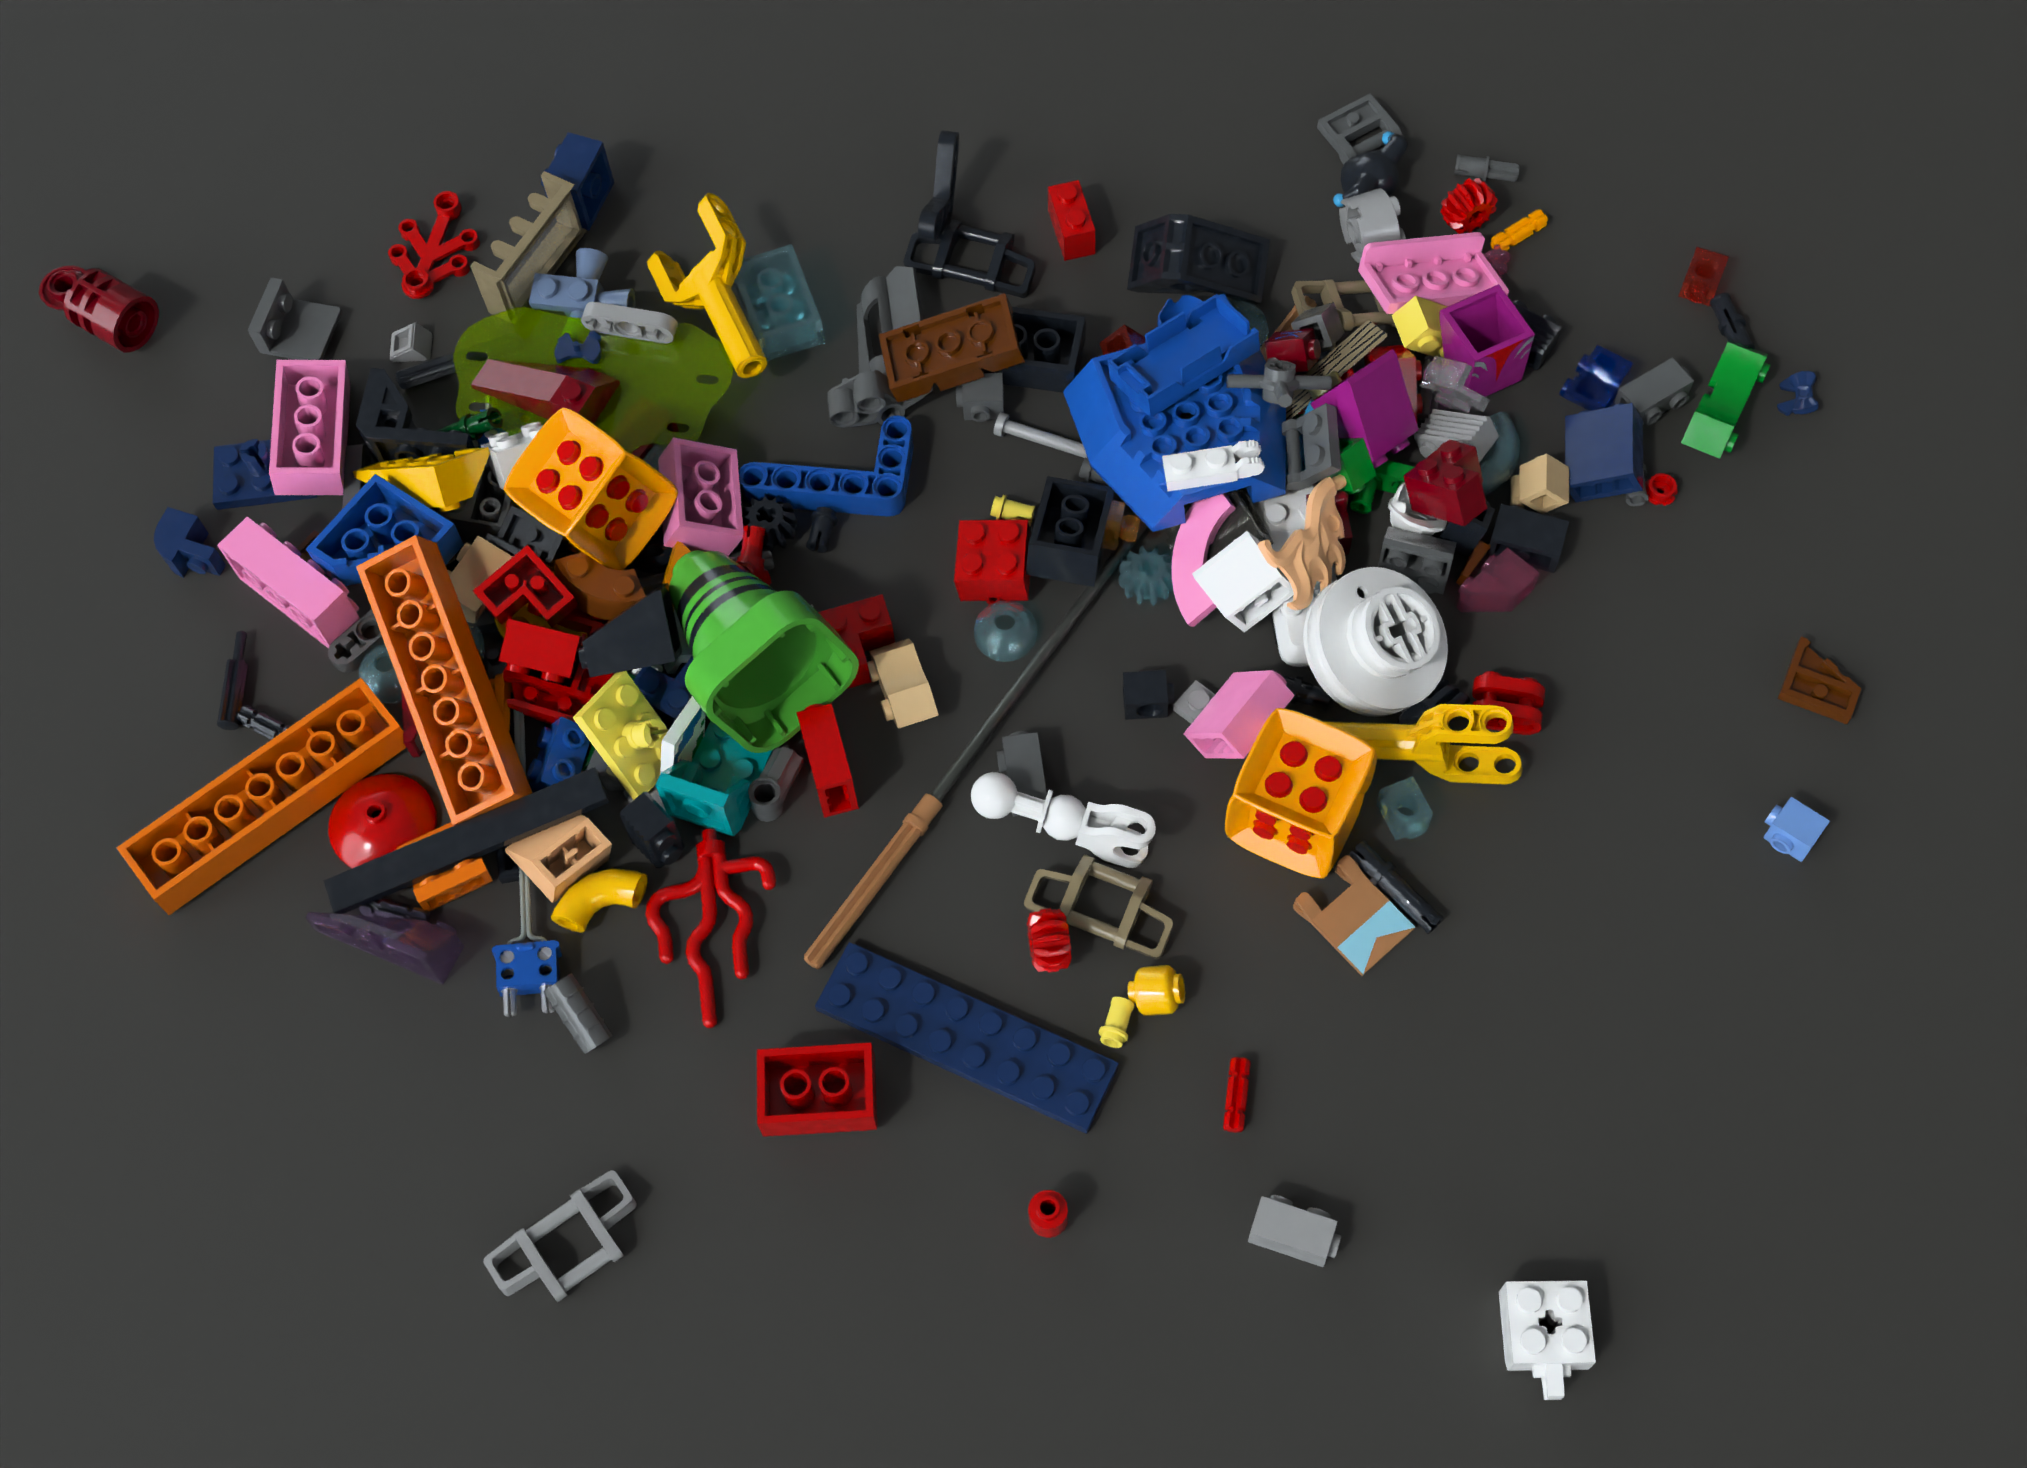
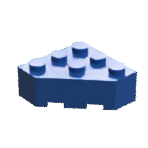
(375, 522)

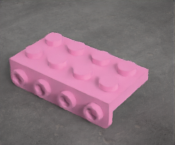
(1427, 267)

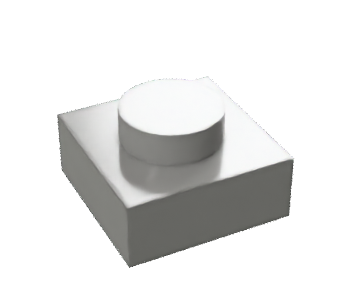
(1193, 701)

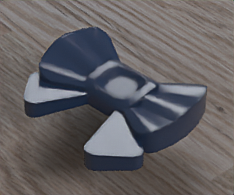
(589, 350)
(1802, 385)

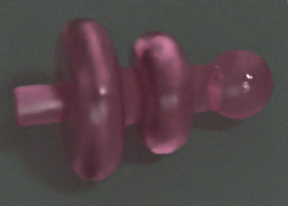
(1497, 259)

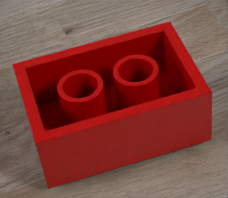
(816, 1089)

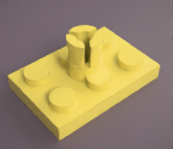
(625, 733)

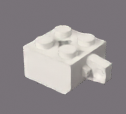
(1530, 1346)

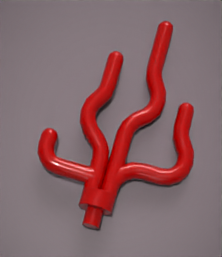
(711, 874)

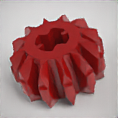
(1468, 205)
(1049, 940)

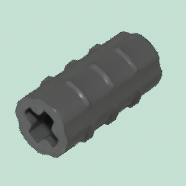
(578, 1013)

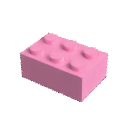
(708, 497)

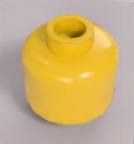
(1157, 990)

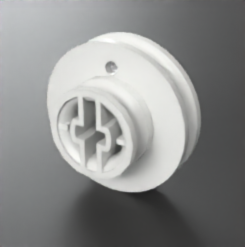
(1378, 648)

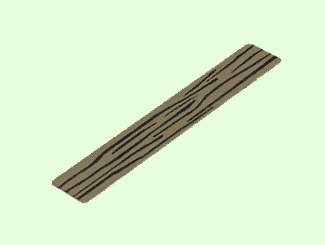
(1339, 360)

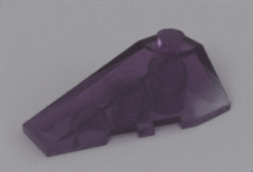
(407, 943)

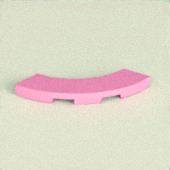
(1191, 551)

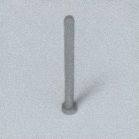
(1004, 425)

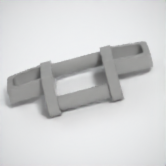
(527, 1238)

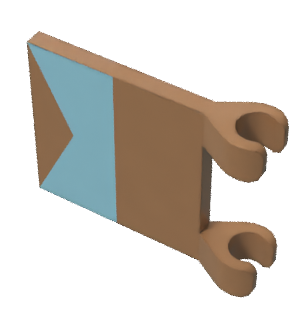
(1359, 921)

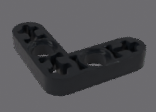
(938, 212)

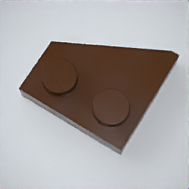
(1818, 685)

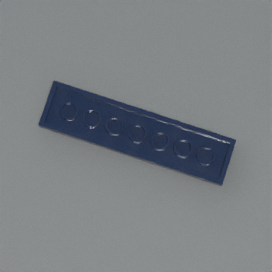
(967, 1037)

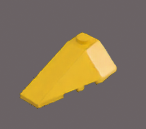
(433, 478)

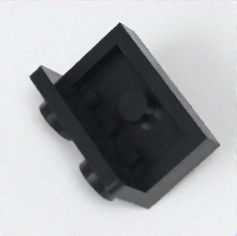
(522, 530)

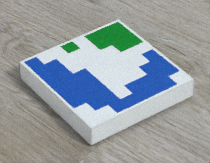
(683, 736)

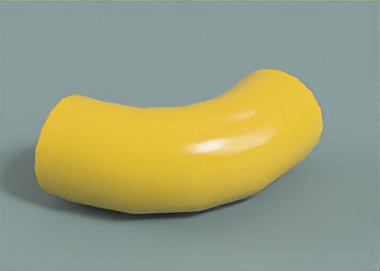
(598, 891)

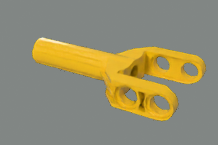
(711, 285)
(1430, 741)

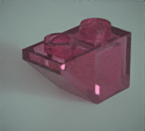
(1499, 586)

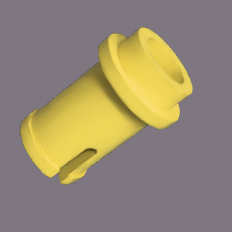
(1011, 510)
(1114, 1031)

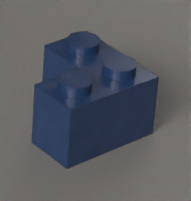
(664, 693)

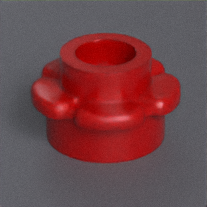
(1664, 483)

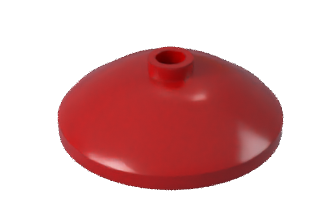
(404, 816)

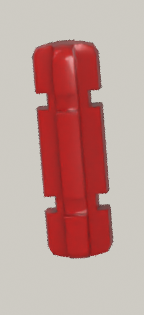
(1236, 1094)

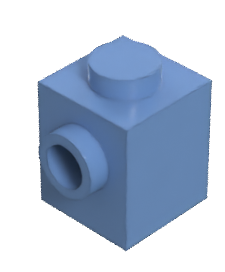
(1794, 828)

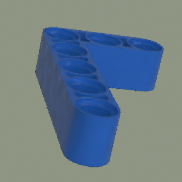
(840, 482)

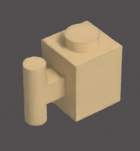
(1541, 484)

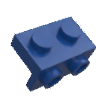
(560, 754)

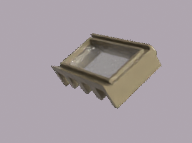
(540, 249)

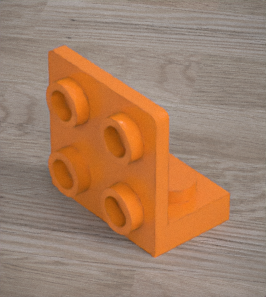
(452, 883)

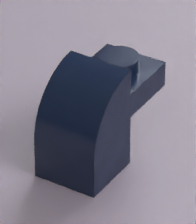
(180, 543)

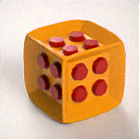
(590, 489)
(1300, 792)

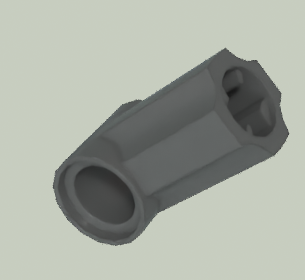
(774, 782)

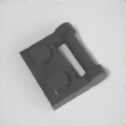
(1354, 122)
(1320, 447)

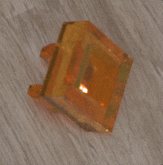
(1120, 526)

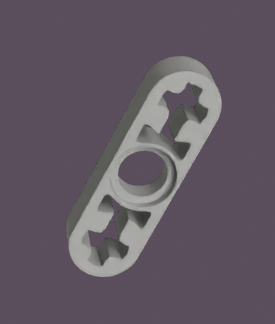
(629, 322)

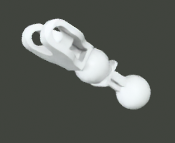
(1064, 817)

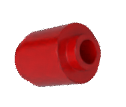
(1048, 1225)

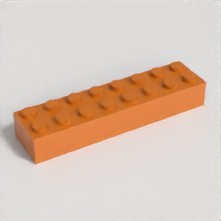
(443, 679)
(263, 796)

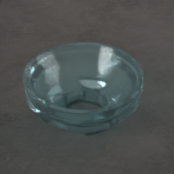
(1009, 643)
(383, 684)

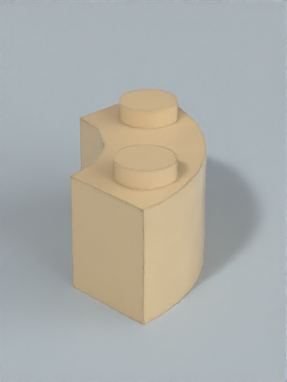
(902, 683)

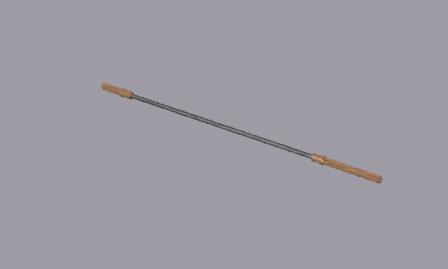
(917, 821)

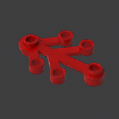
(448, 209)

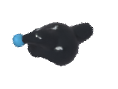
(1373, 169)

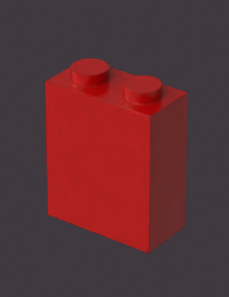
(827, 759)

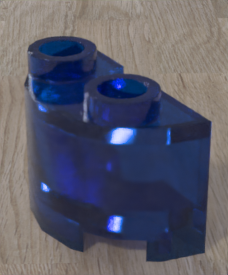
(1597, 379)

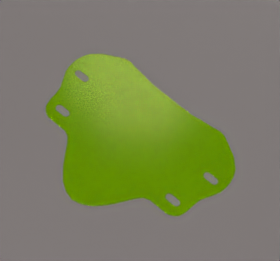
(654, 377)

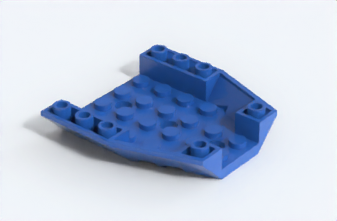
(1129, 445)

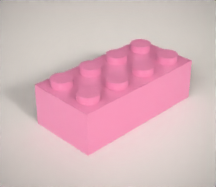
(309, 427)
(289, 581)

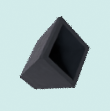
(635, 638)

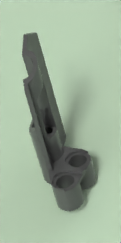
(867, 395)

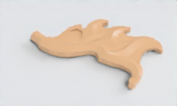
(1312, 551)

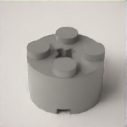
(1370, 219)

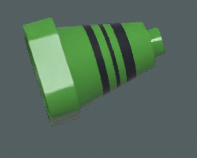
(754, 650)

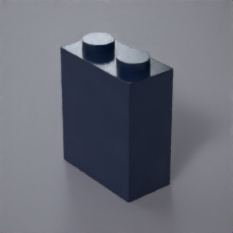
(1604, 452)

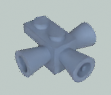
(573, 293)

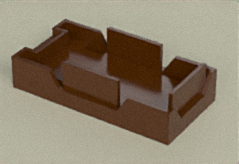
(951, 348)

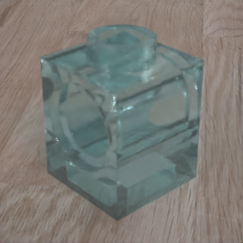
(1408, 795)

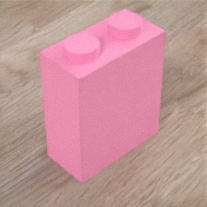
(1238, 713)

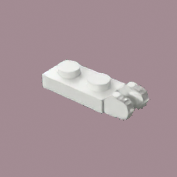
(1212, 465)

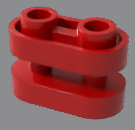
(1517, 695)

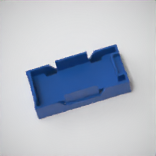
(1184, 355)

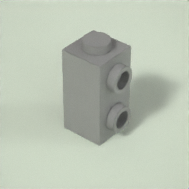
(1294, 1231)

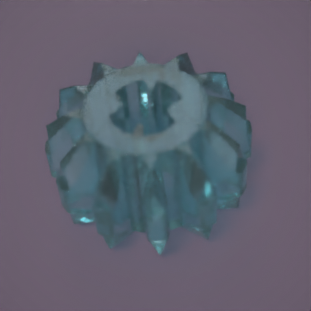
(1135, 577)

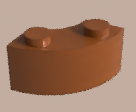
(596, 588)

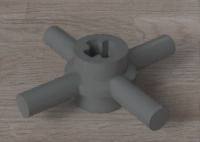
(1279, 382)

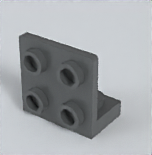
(292, 326)

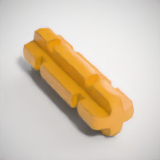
(1520, 230)

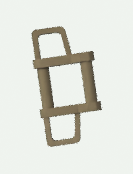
(1330, 293)
(1121, 935)

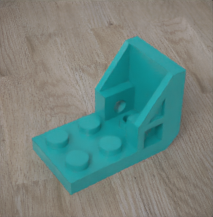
(713, 785)

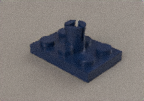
(243, 476)

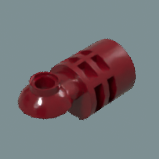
(101, 305)

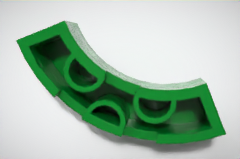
(1718, 413)

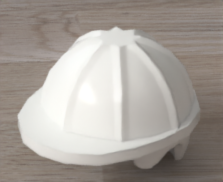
(1406, 519)

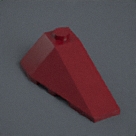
(546, 387)

